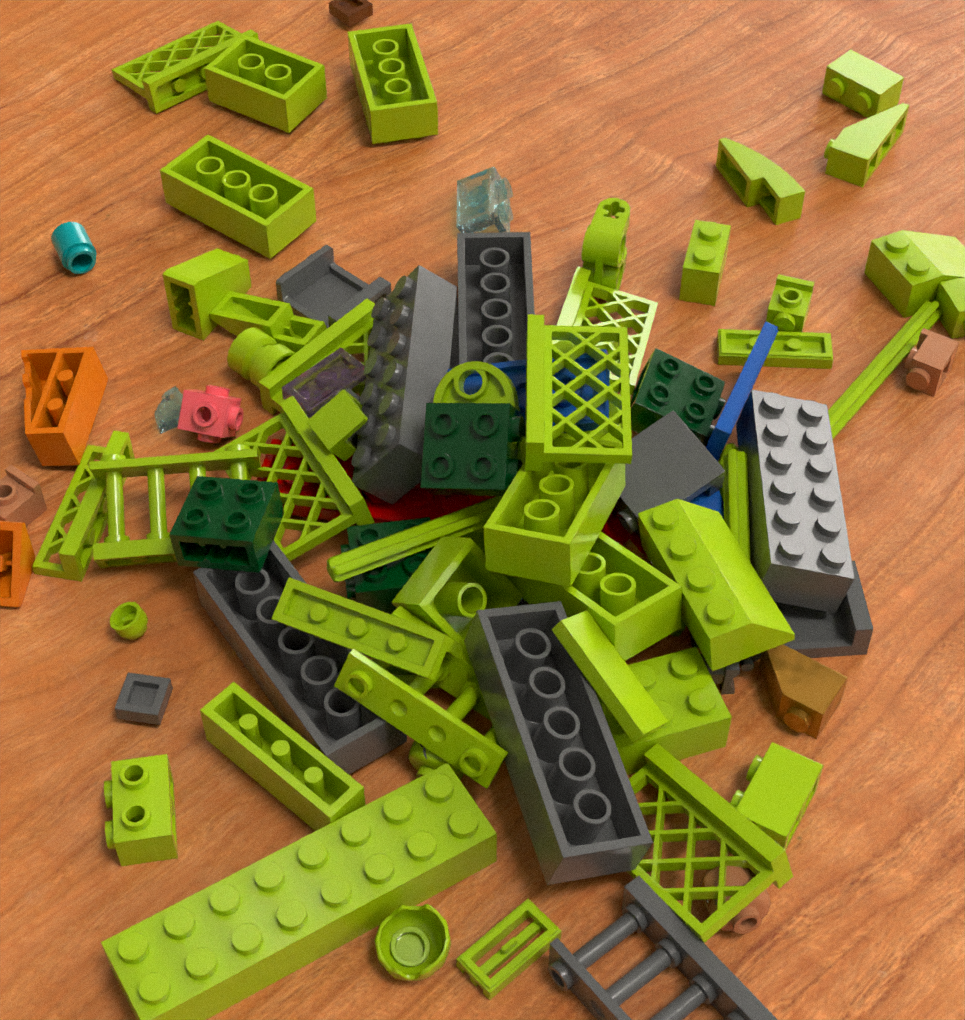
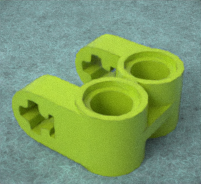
(605, 243)

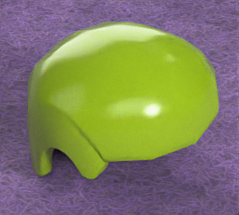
(413, 942)

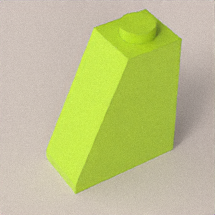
(200, 285)

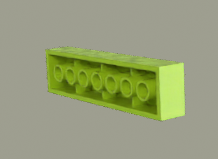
(302, 901)

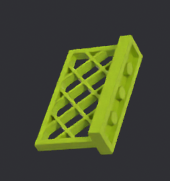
(178, 76)
(581, 305)
(348, 332)
(541, 401)
(325, 470)
(718, 822)

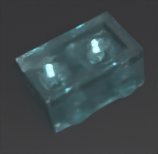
(484, 202)

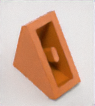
(15, 562)

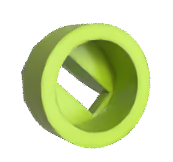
(129, 620)

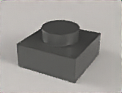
(143, 698)

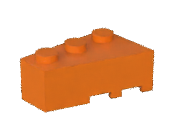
(61, 401)

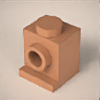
(930, 362)
(20, 497)

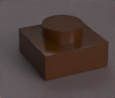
(350, 11)

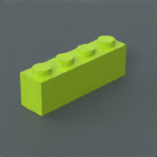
(280, 758)

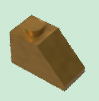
(801, 689)

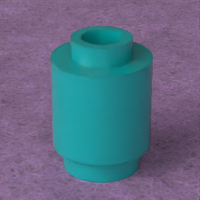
(74, 247)

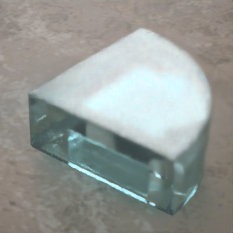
(168, 410)

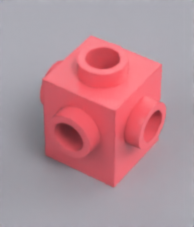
(210, 413)

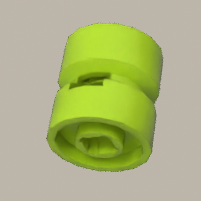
(256, 354)

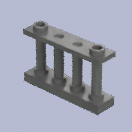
(675, 948)

